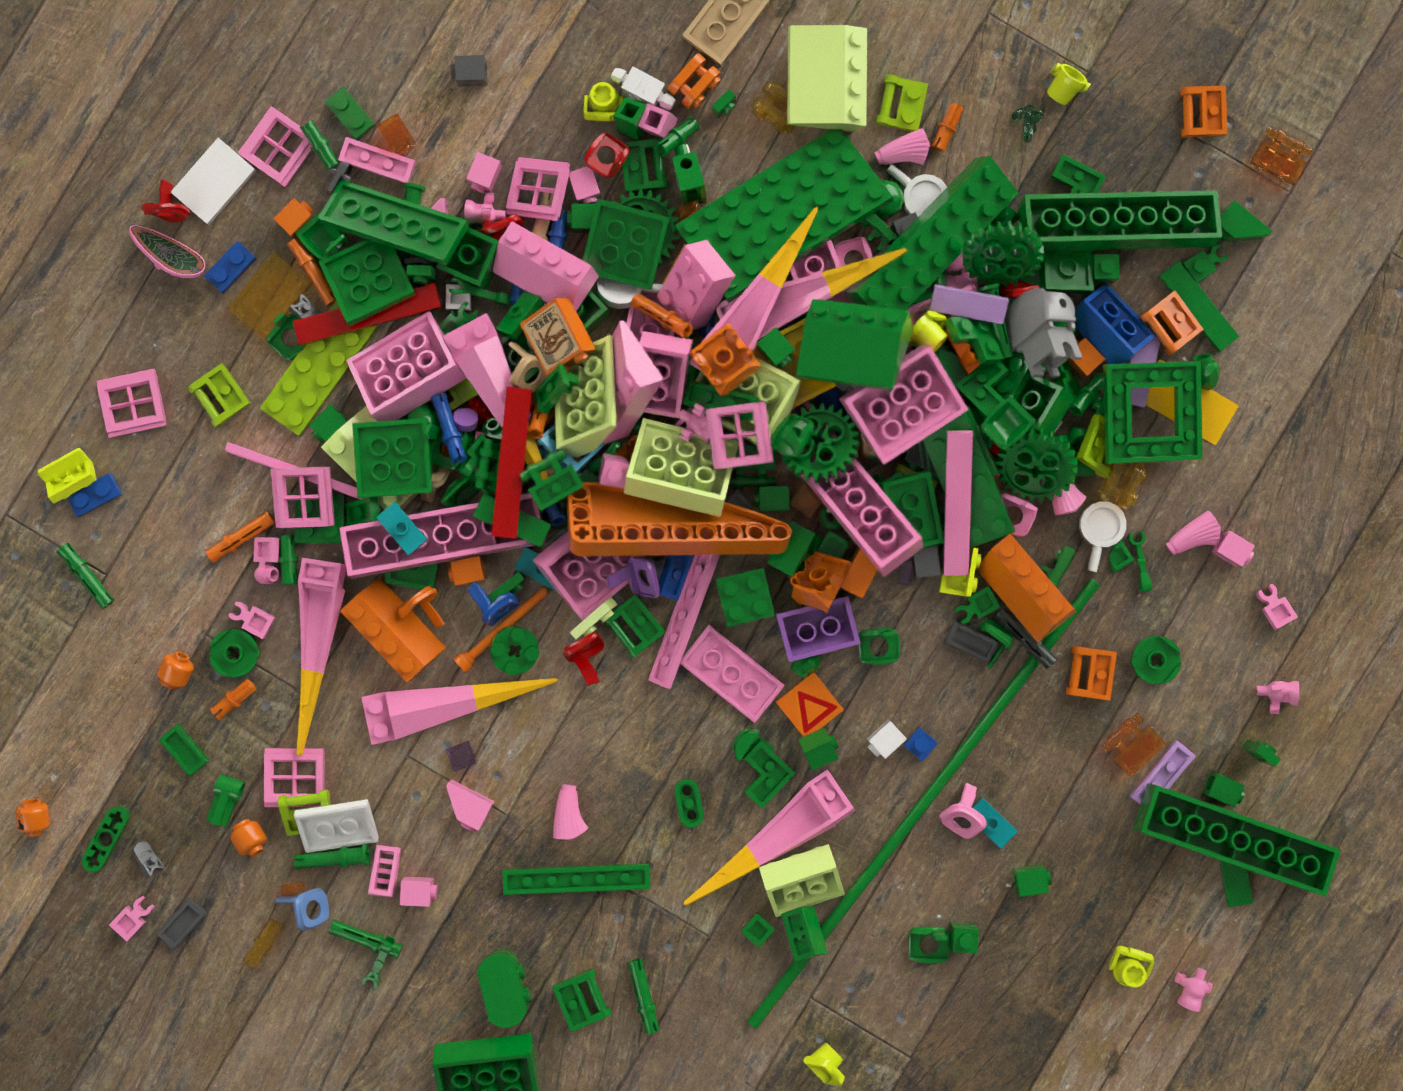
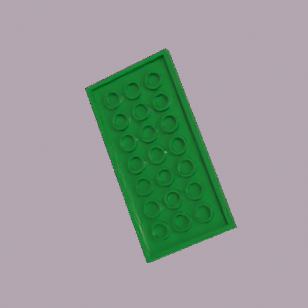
(767, 209)

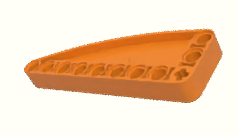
(621, 517)

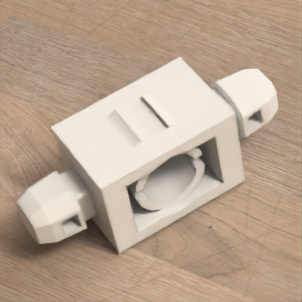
(642, 88)

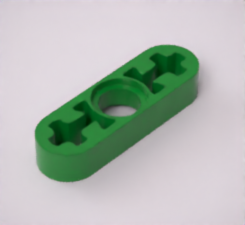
(95, 842)

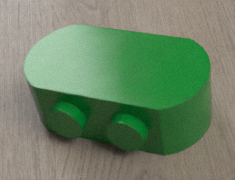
(503, 988)

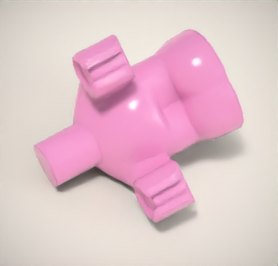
(484, 212)
(962, 281)
(696, 424)
(1280, 692)
(1194, 989)

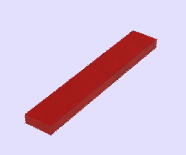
(334, 324)
(511, 462)

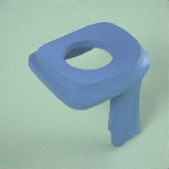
(300, 904)

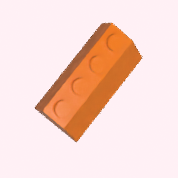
(1025, 588)
(401, 641)

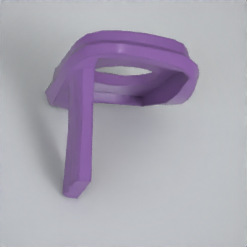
(632, 572)

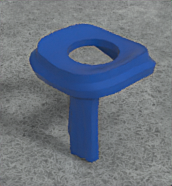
(493, 611)

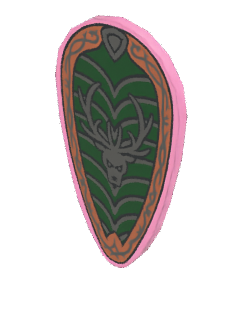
(167, 253)

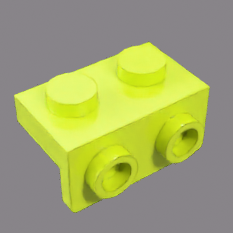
(67, 475)
(962, 584)

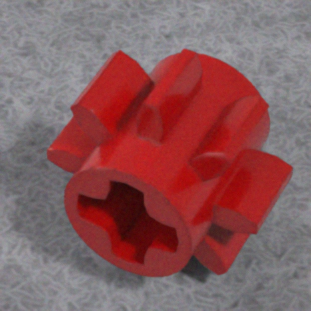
(481, 409)

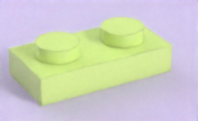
(602, 613)

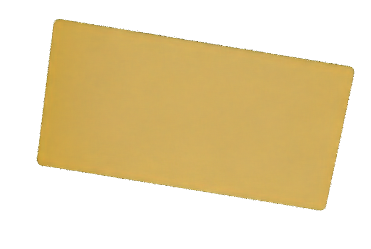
(1216, 410)

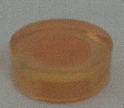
(293, 888)

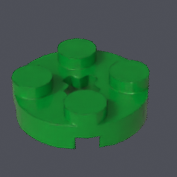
(220, 653)
(1142, 660)
(513, 663)

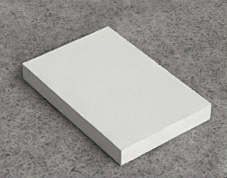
(213, 181)
(336, 826)

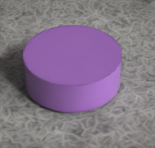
(465, 419)

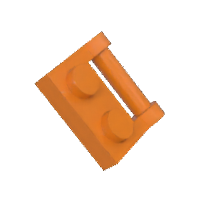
(1212, 111)
(1177, 318)
(1099, 673)

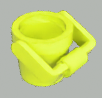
(1066, 83)
(603, 102)
(928, 331)
(1129, 968)
(825, 1064)

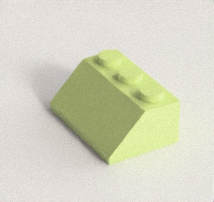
(802, 880)

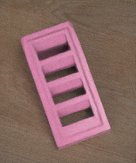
(392, 882)

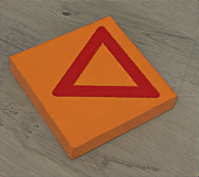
(809, 705)

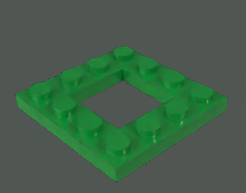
(1187, 441)

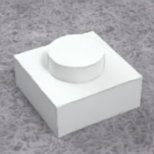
(453, 301)

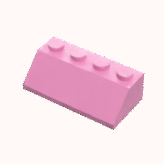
(542, 267)

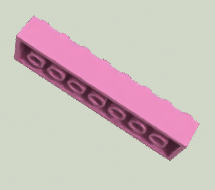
(865, 513)
(450, 536)

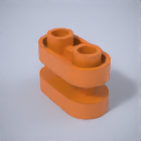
(695, 96)

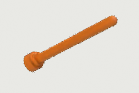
(466, 659)

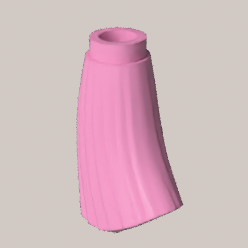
(907, 148)
(1069, 502)
(1198, 532)
(567, 819)

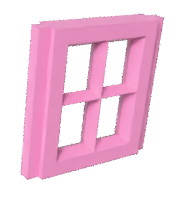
(260, 134)
(541, 167)
(126, 382)
(761, 432)
(324, 495)
(289, 755)

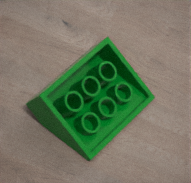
(854, 344)
(487, 1064)

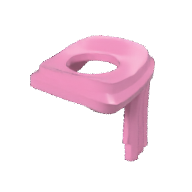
(858, 244)
(1028, 511)
(964, 810)

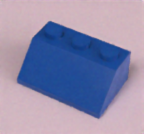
(1111, 326)

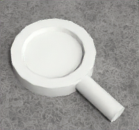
(919, 191)
(620, 294)
(1101, 526)

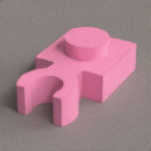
(1277, 610)
(256, 621)
(130, 919)

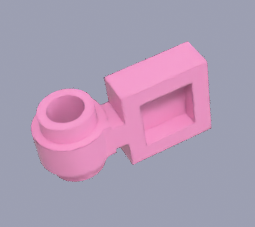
(266, 552)

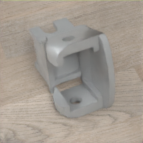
(1032, 330)

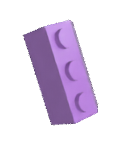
(813, 632)

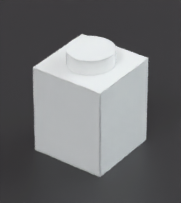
(885, 739)

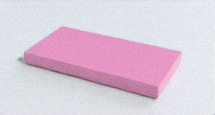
(731, 673)

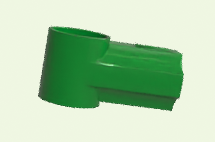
(227, 794)

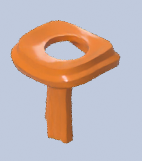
(422, 598)

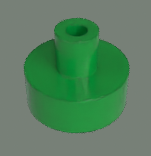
(1076, 437)

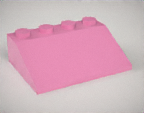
(405, 369)
(634, 380)
(915, 408)
(580, 579)

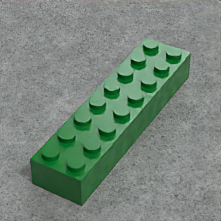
(1123, 220)
(937, 236)
(1236, 839)

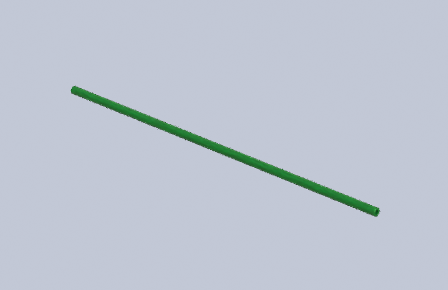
(922, 805)

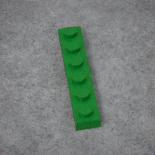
(576, 878)

